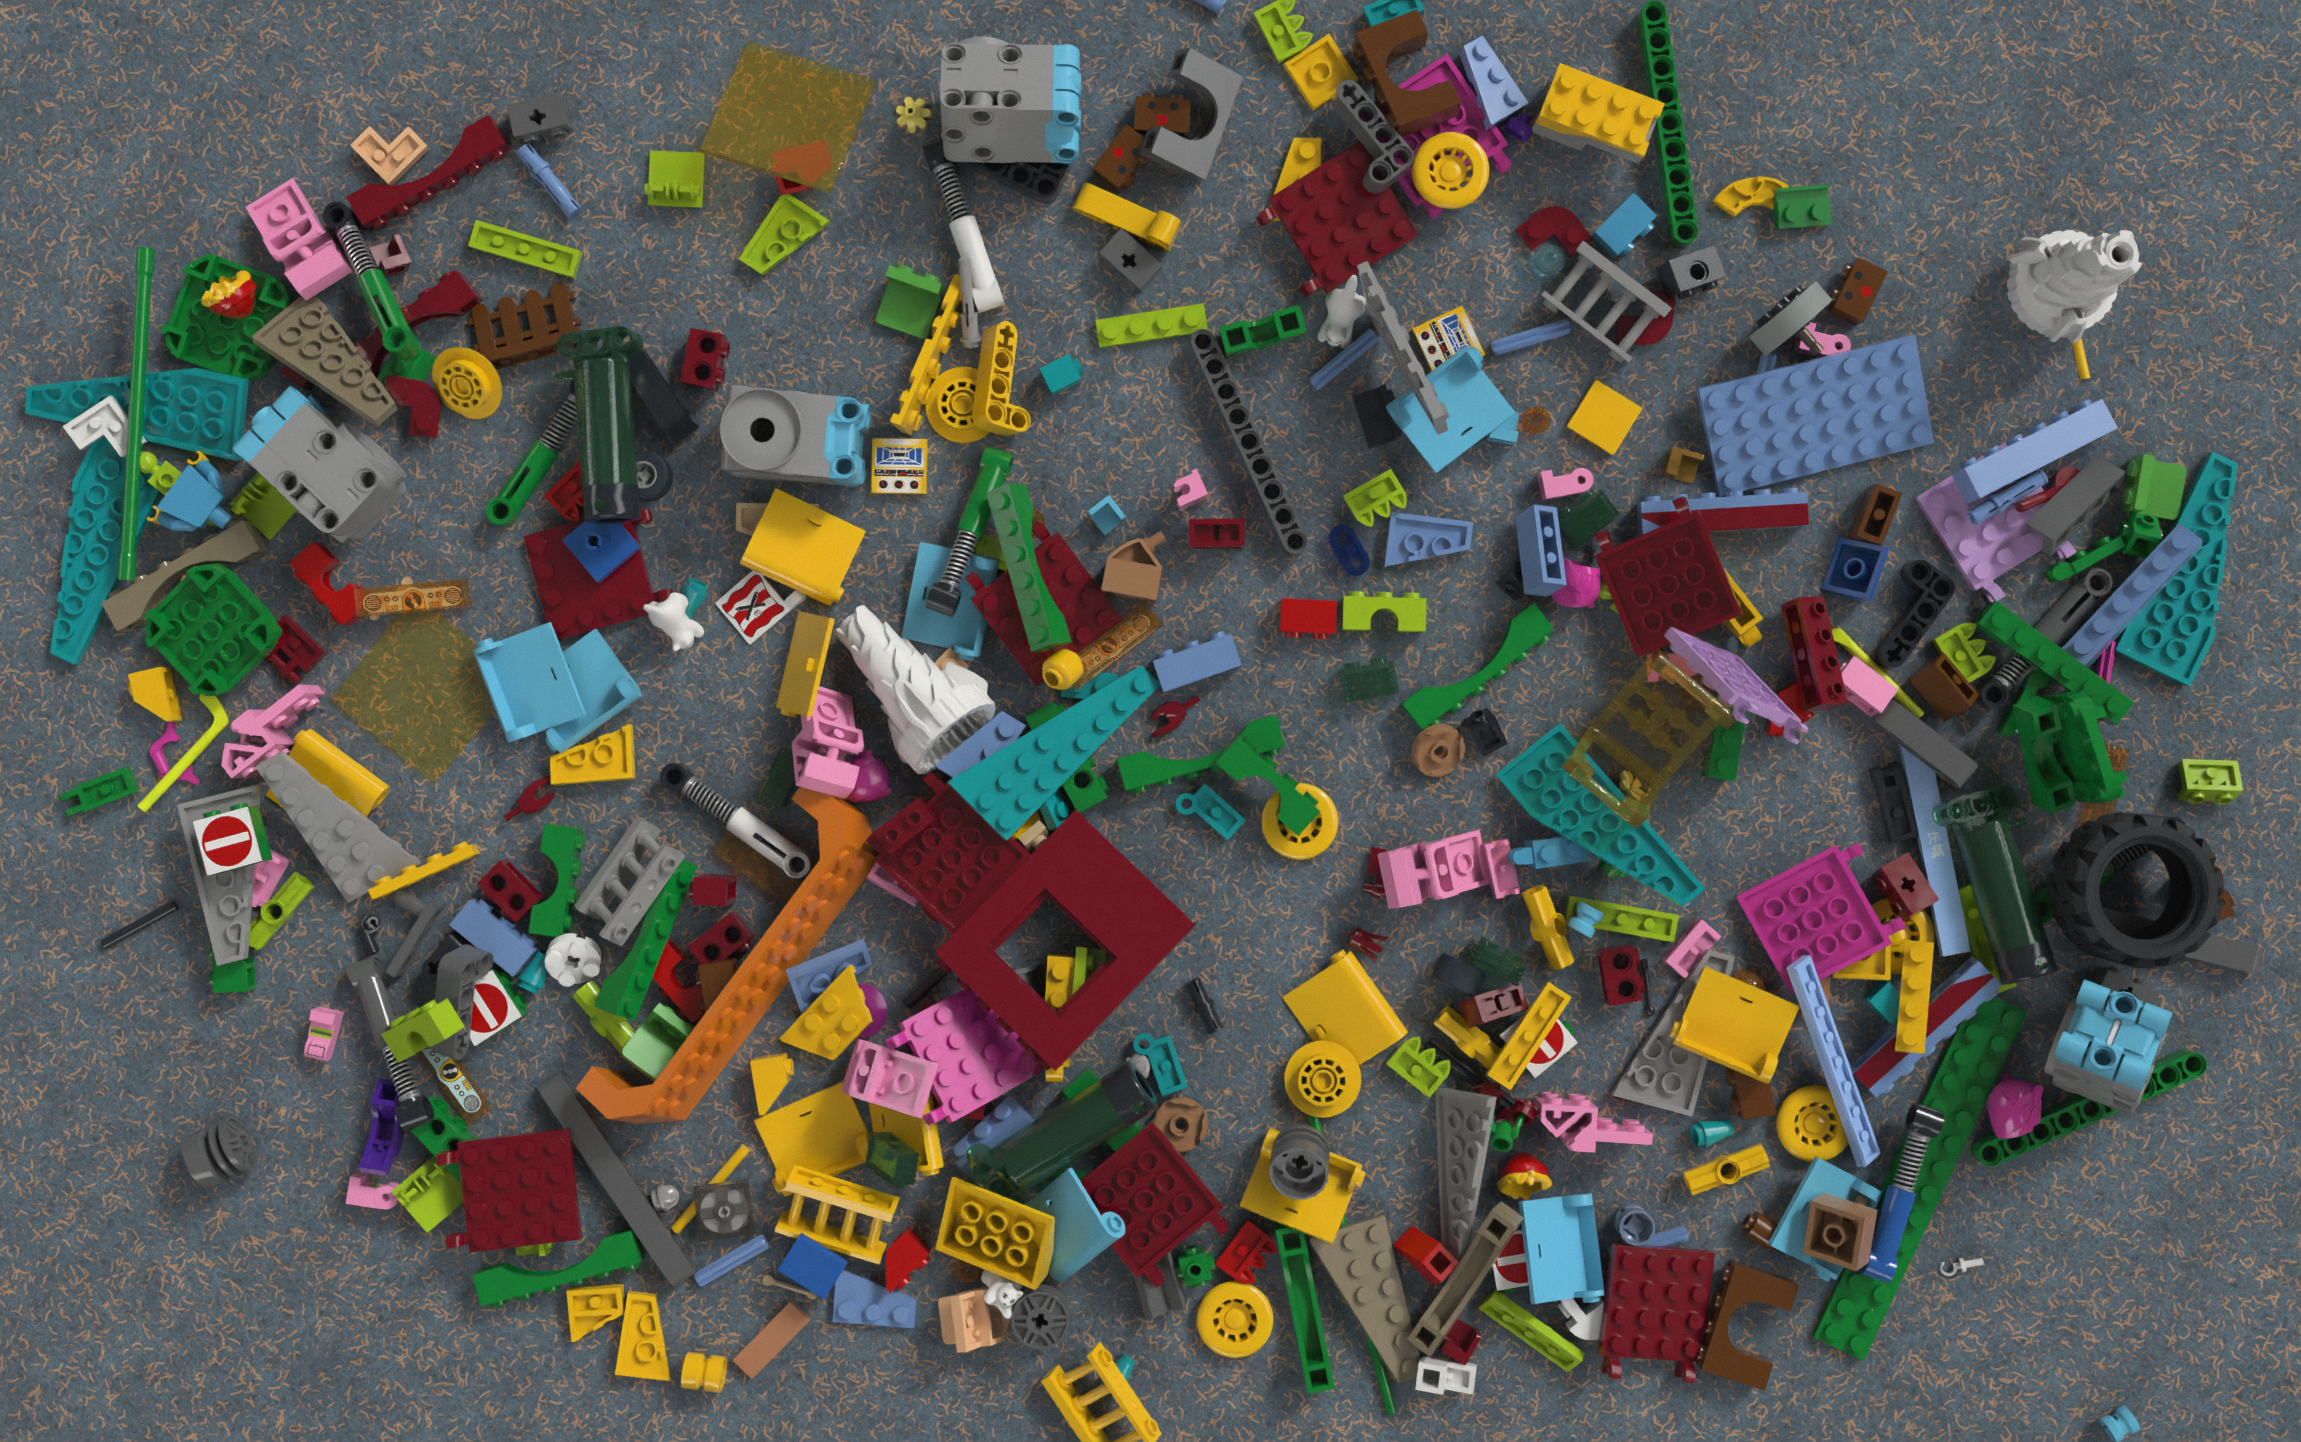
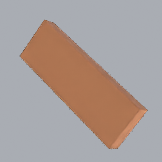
(771, 1339)

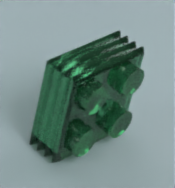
(1505, 965)

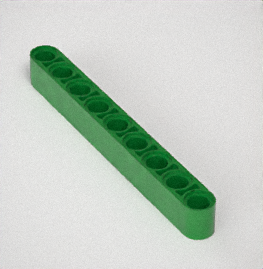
(1671, 112)
(2075, 1116)

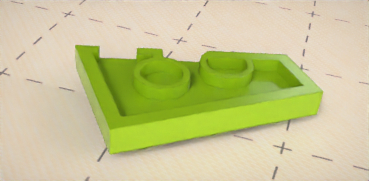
(782, 233)

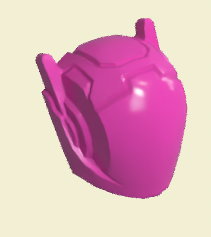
(1581, 588)
(871, 778)
(2014, 1107)

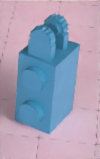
(1547, 853)

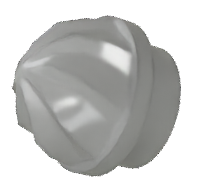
(1141, 1063)
(664, 1197)

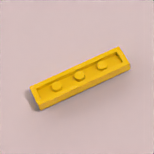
(412, 874)
(1914, 997)
(1528, 1035)

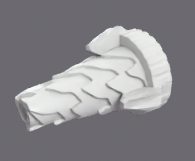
(2069, 280)
(925, 706)

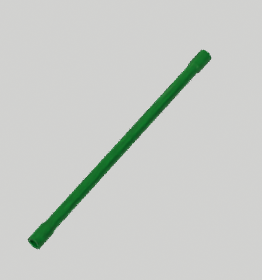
(144, 272)

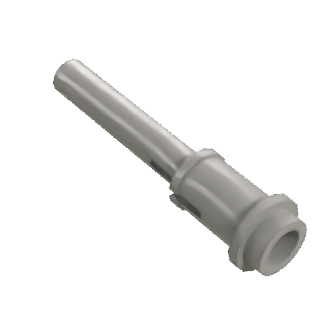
(969, 322)

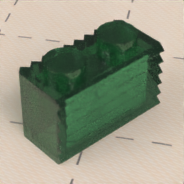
(1586, 518)
(1368, 681)
(779, 781)
(892, 1159)

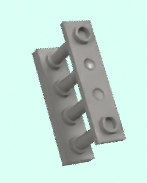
(1609, 275)
(615, 872)

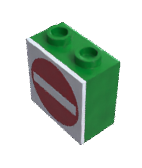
(232, 839)
(495, 1005)
(1555, 1044)
(1510, 1267)

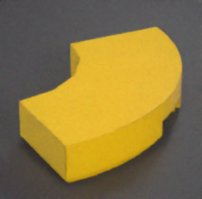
(1747, 193)

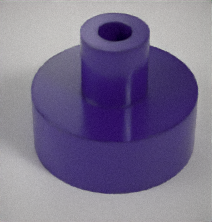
(1519, 128)

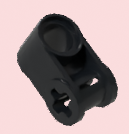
(450, 943)

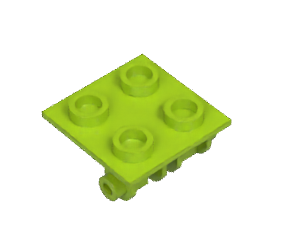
(675, 179)
(263, 506)
(430, 1194)

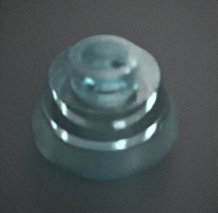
(1545, 266)

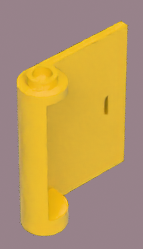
(801, 553)
(804, 664)
(337, 771)
(1347, 1009)
(1734, 1030)
(913, 1132)
(824, 1140)
(1315, 1216)

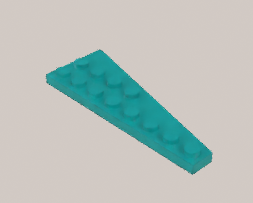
(1028, 771)

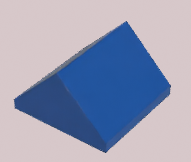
(1855, 569)
(812, 1266)

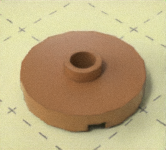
(1445, 758)
(1194, 1117)

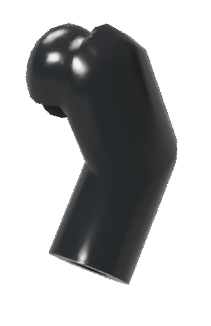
(367, 932)

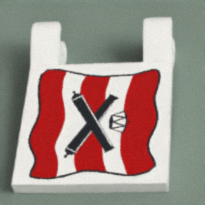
(756, 606)

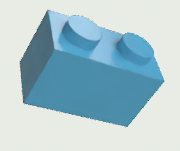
(1624, 226)

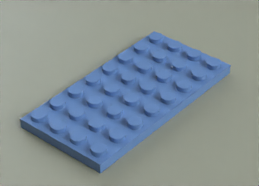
(1815, 415)

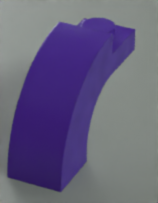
(385, 1134)

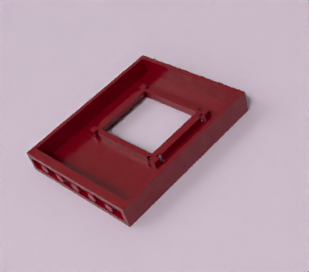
(1101, 896)

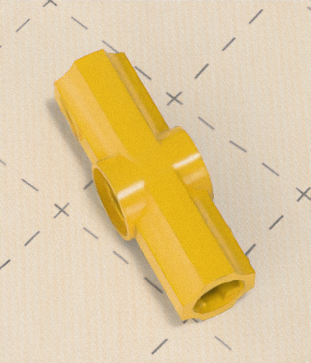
(1548, 927)
(1471, 1041)
(1742, 1162)

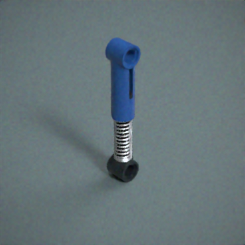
(1899, 1197)

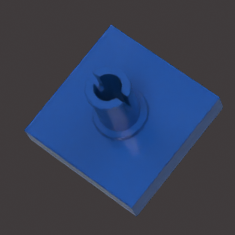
(601, 547)

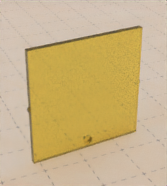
(788, 117)
(422, 687)

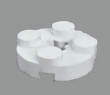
(573, 972)

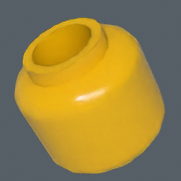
(1062, 669)

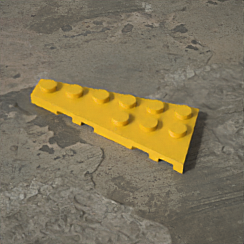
(927, 363)

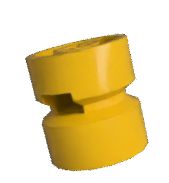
(704, 1372)

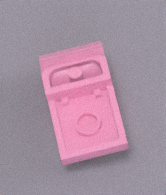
(298, 239)
(824, 744)
(242, 757)
(1433, 869)
(889, 1078)
(1579, 1126)

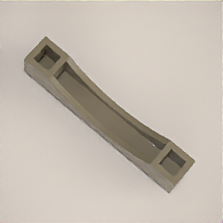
(236, 544)
(1466, 1278)

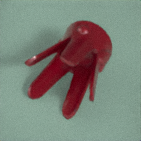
(1364, 942)

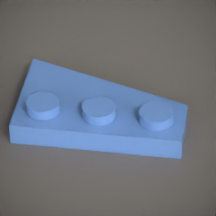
(1493, 84)
(1424, 537)
(985, 742)
(816, 975)
(869, 1303)

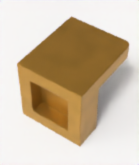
(1681, 464)

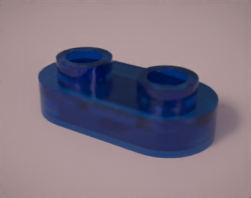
(1349, 550)

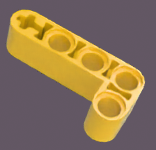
(1105, 207)
(1000, 344)

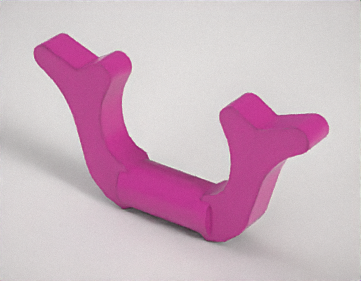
(156, 753)

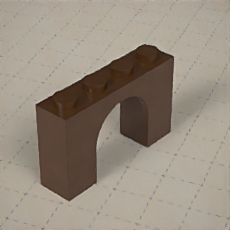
(1403, 108)
(1740, 1286)

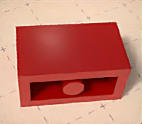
(1309, 617)

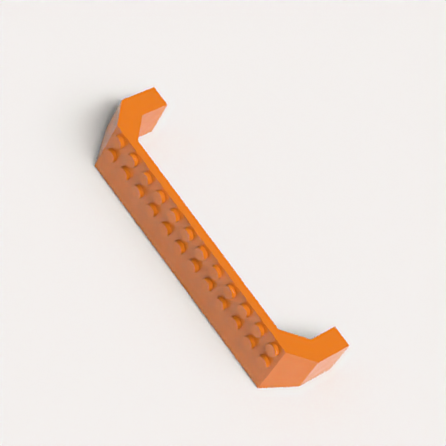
(842, 868)

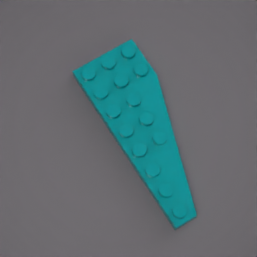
(181, 406)
(94, 546)
(2179, 622)
(1581, 817)

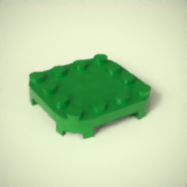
(221, 341)
(212, 629)
(2082, 749)

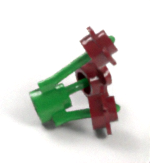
(1507, 1123)

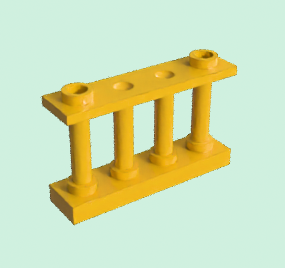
(842, 1194)
(1075, 1406)

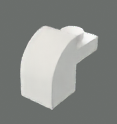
(1585, 1322)
(1442, 1373)

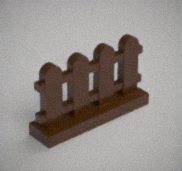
(541, 342)

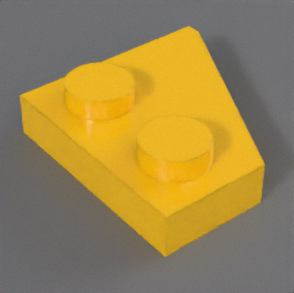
(593, 1306)

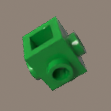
(2140, 534)
(1197, 1256)

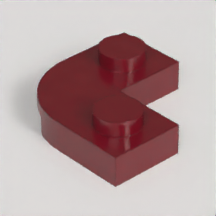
(1554, 222)
(1656, 329)
(422, 399)

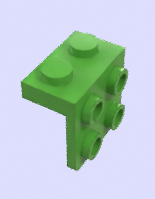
(910, 301)
(2153, 487)
(656, 1041)

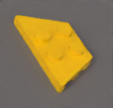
(832, 1019)

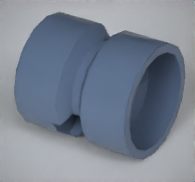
(1634, 1224)

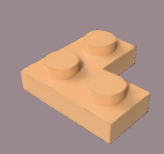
(390, 160)

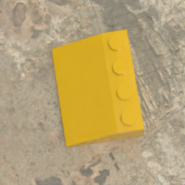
(996, 1234)

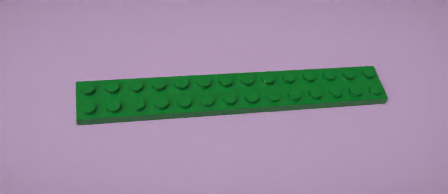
(1959, 1091)

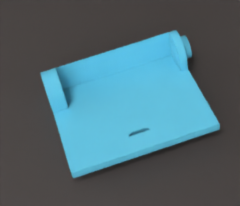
(1470, 402)
(967, 627)
(529, 682)
(602, 687)
(1819, 1179)
(1079, 1227)
(1562, 1249)

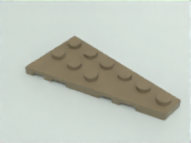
(320, 351)
(1370, 1284)

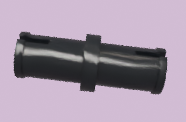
(1203, 1005)

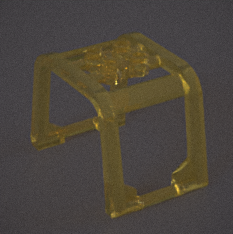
(1579, 768)

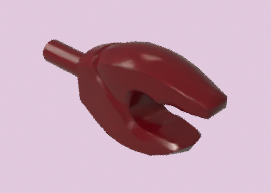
(1175, 713)
(528, 800)

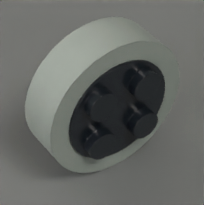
(1791, 318)

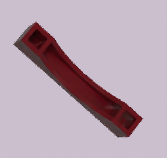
(478, 146)
(449, 298)

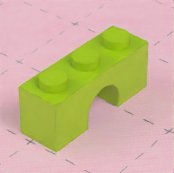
(1408, 611)
(422, 1028)

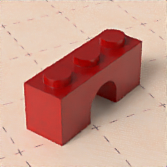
(314, 568)
(665, 975)

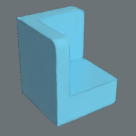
(1506, 432)
(1107, 515)

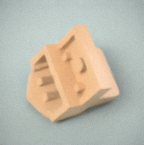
(971, 1321)

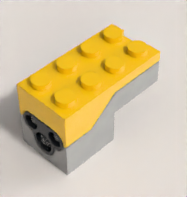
(1597, 113)

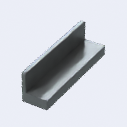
(2076, 503)
(1166, 1296)

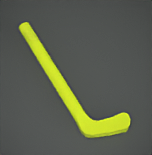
(1844, 640)
(220, 723)

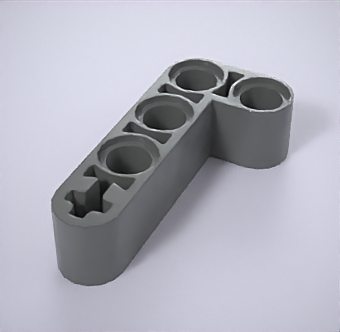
(1367, 132)
(1926, 745)
(456, 982)

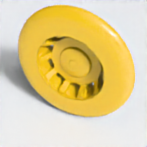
(1450, 170)
(462, 386)
(958, 403)
(1316, 844)
(1922, 931)
(1322, 1079)
(1811, 1123)
(1234, 1319)

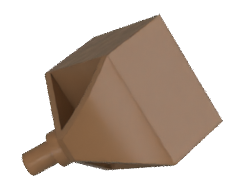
(1134, 570)
(1840, 1231)

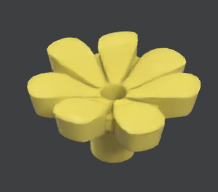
(915, 118)
(1629, 786)

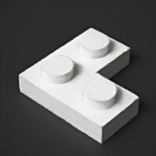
(102, 419)

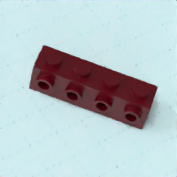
(1814, 653)

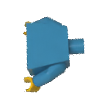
(193, 499)

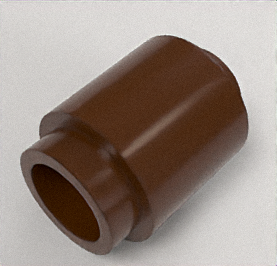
(1759, 1229)

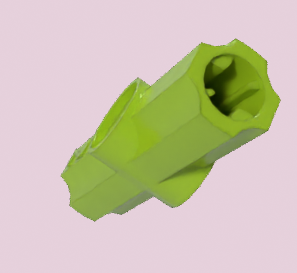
(288, 898)
(605, 1023)

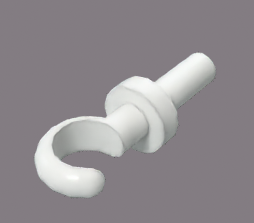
(1961, 1265)

